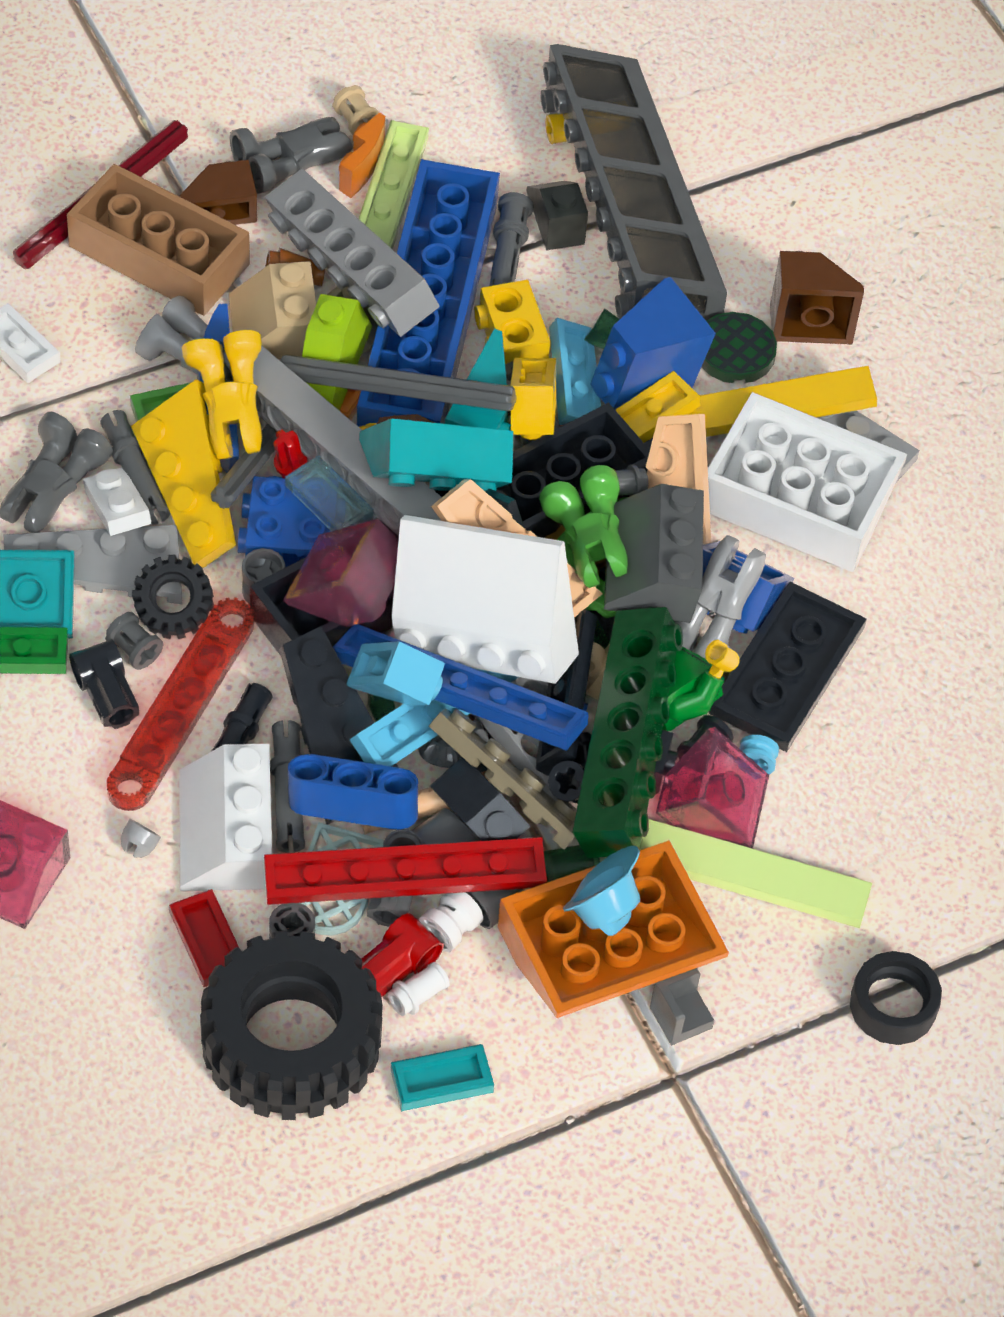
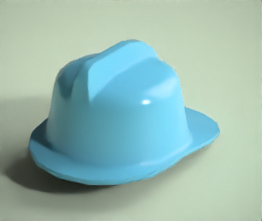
(608, 893)

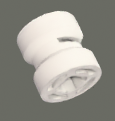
(452, 918)

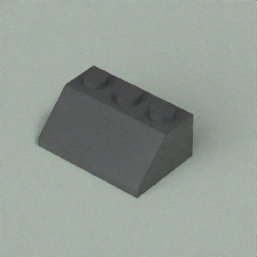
(663, 552)

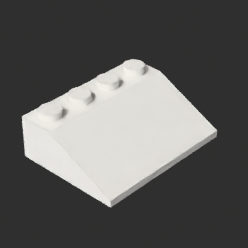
(802, 481)
(485, 598)

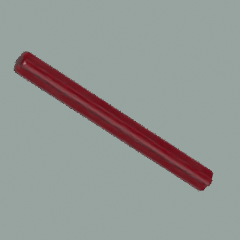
(138, 163)

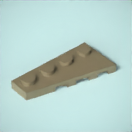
(537, 805)

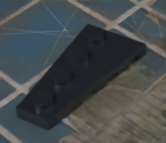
(326, 705)

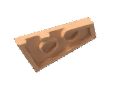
(680, 458)

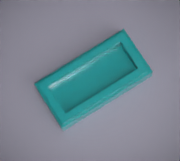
(442, 1077)

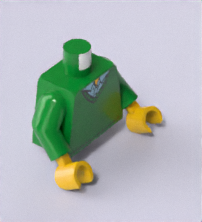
(698, 682)

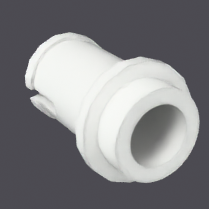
(408, 995)

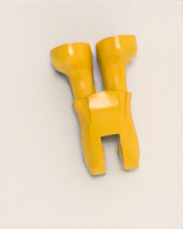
(229, 401)

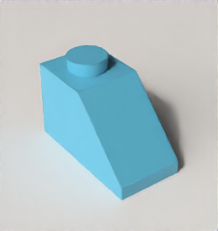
(397, 673)

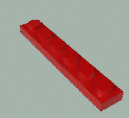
(404, 870)

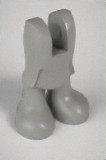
(164, 332)
(723, 594)

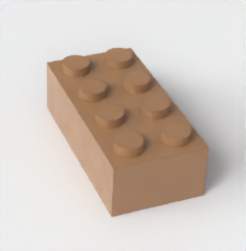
(158, 238)

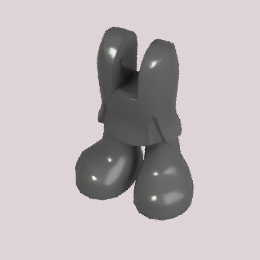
(297, 149)
(45, 480)

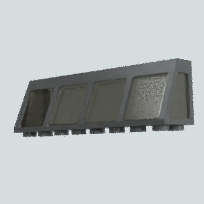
(631, 177)

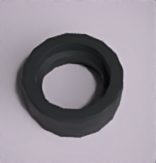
(901, 967)

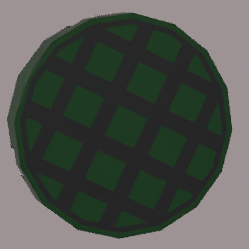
(740, 349)

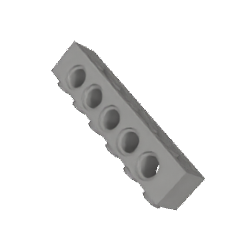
(350, 253)

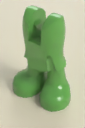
(589, 535)

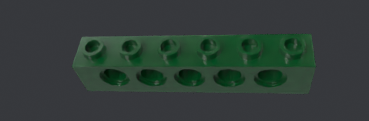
(627, 732)

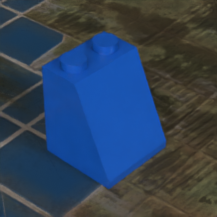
(650, 342)

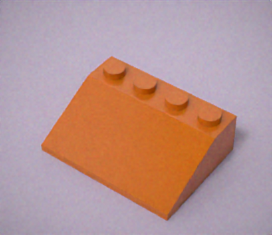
(585, 966)

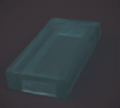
(328, 495)

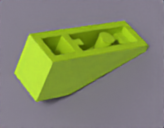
(336, 334)

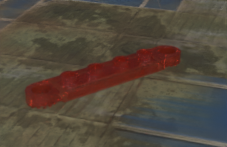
(180, 704)

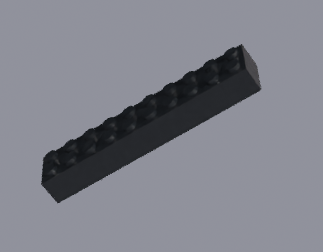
(585, 442)

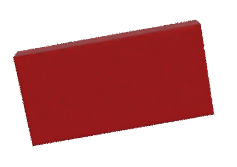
(203, 932)

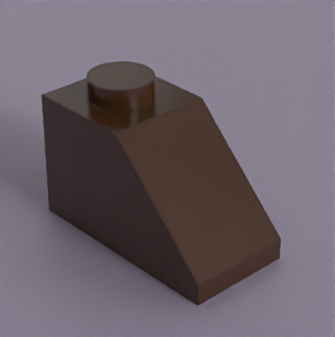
(225, 191)

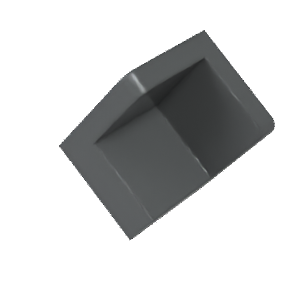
(680, 1007)

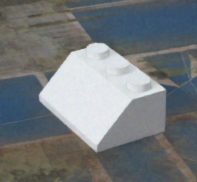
(225, 819)

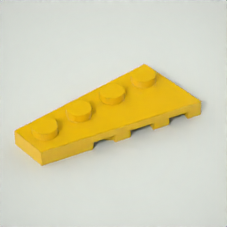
(187, 471)

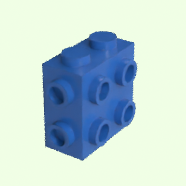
(277, 521)

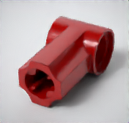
(403, 950)

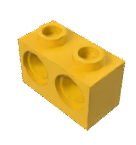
(515, 313)
(536, 397)

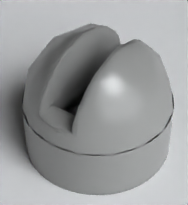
(141, 836)

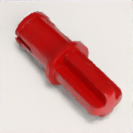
(288, 453)

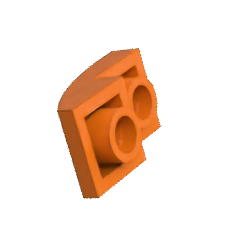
(360, 164)

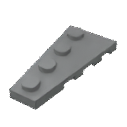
(109, 560)

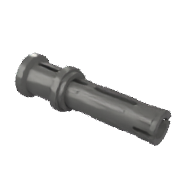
(510, 235)

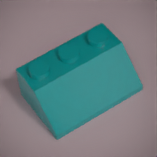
(438, 454)

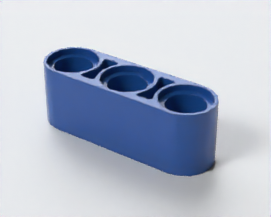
(353, 791)

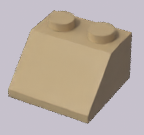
(277, 306)

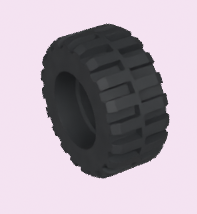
(281, 971)

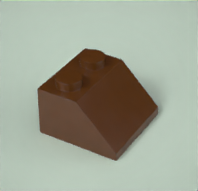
(814, 300)

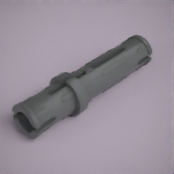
(131, 458)
(287, 820)

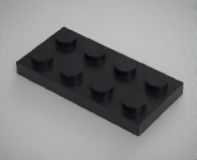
(788, 665)

